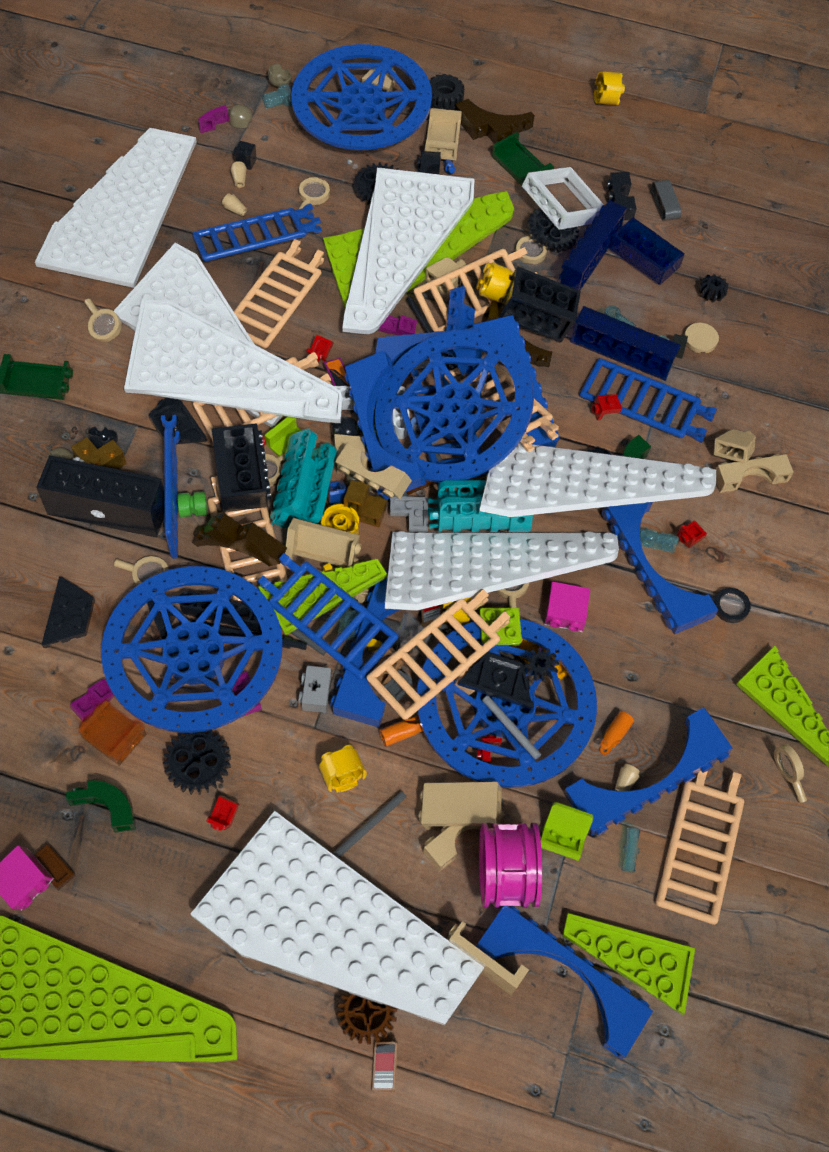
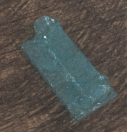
(658, 541)

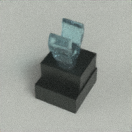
(679, 339)

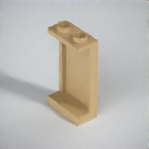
(443, 132)
(322, 543)
(460, 804)
(492, 970)

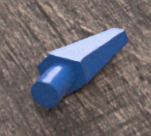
(449, 167)

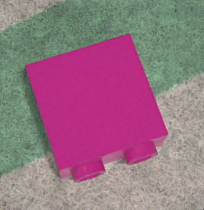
(567, 606)
(22, 878)

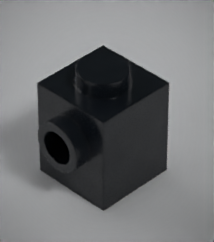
(245, 153)

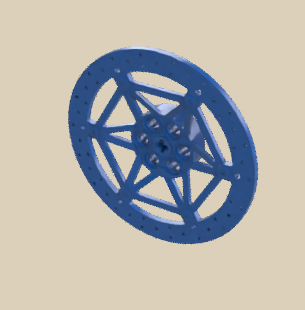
(361, 103)
(458, 409)
(192, 721)
(465, 763)

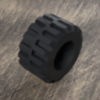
(446, 91)

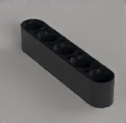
(196, 609)

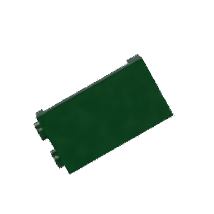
(517, 158)
(34, 379)

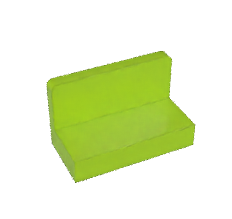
(278, 437)

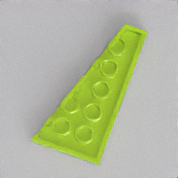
(350, 579)
(786, 701)
(647, 961)

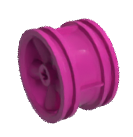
(510, 865)

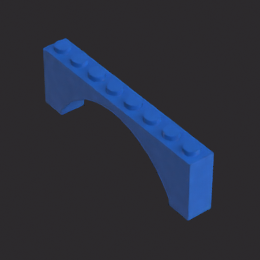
(508, 331)
(366, 381)
(678, 607)
(355, 696)
(703, 747)
(620, 1011)

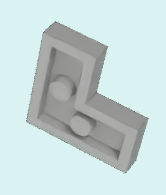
(413, 507)

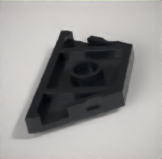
(186, 425)
(68, 614)
(499, 679)

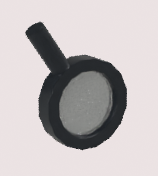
(731, 604)

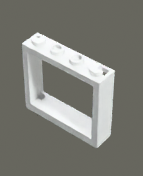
(535, 187)

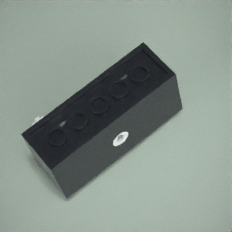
(102, 496)

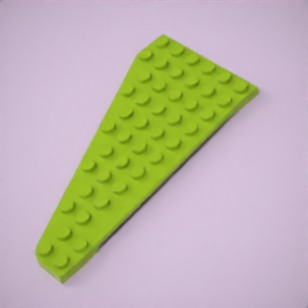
(479, 221)
(86, 1008)

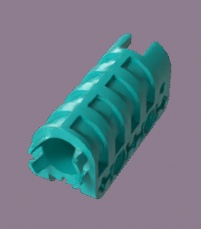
(303, 480)
(462, 510)

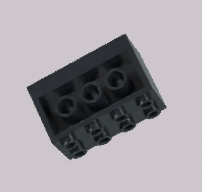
(541, 304)
(241, 467)

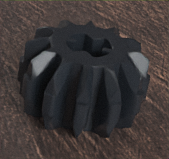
(713, 287)
(536, 670)

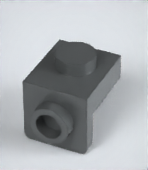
(395, 689)

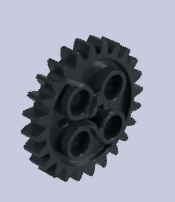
(365, 181)
(540, 225)
(208, 774)

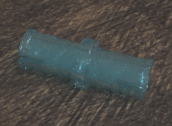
(631, 850)

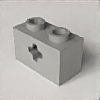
(315, 700)

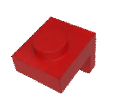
(321, 347)
(606, 405)
(691, 534)
(485, 756)
(223, 813)

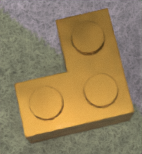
(108, 455)
(369, 508)

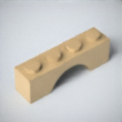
(774, 469)
(391, 480)
(442, 849)

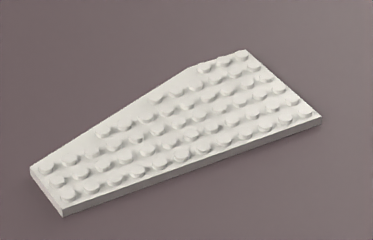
(120, 217)
(325, 922)

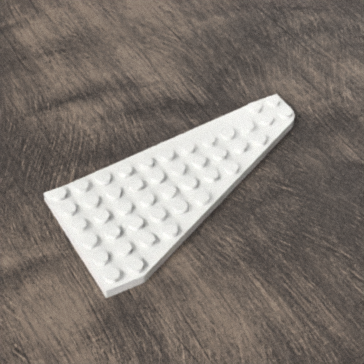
(402, 233)
(186, 282)
(200, 362)
(577, 480)
(457, 566)

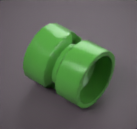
(192, 504)

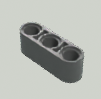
(666, 200)

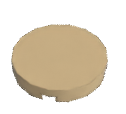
(701, 338)

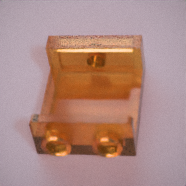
(111, 733)

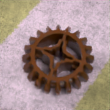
(356, 1013)

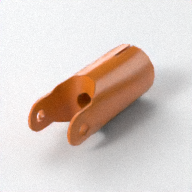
(400, 731)
(616, 731)

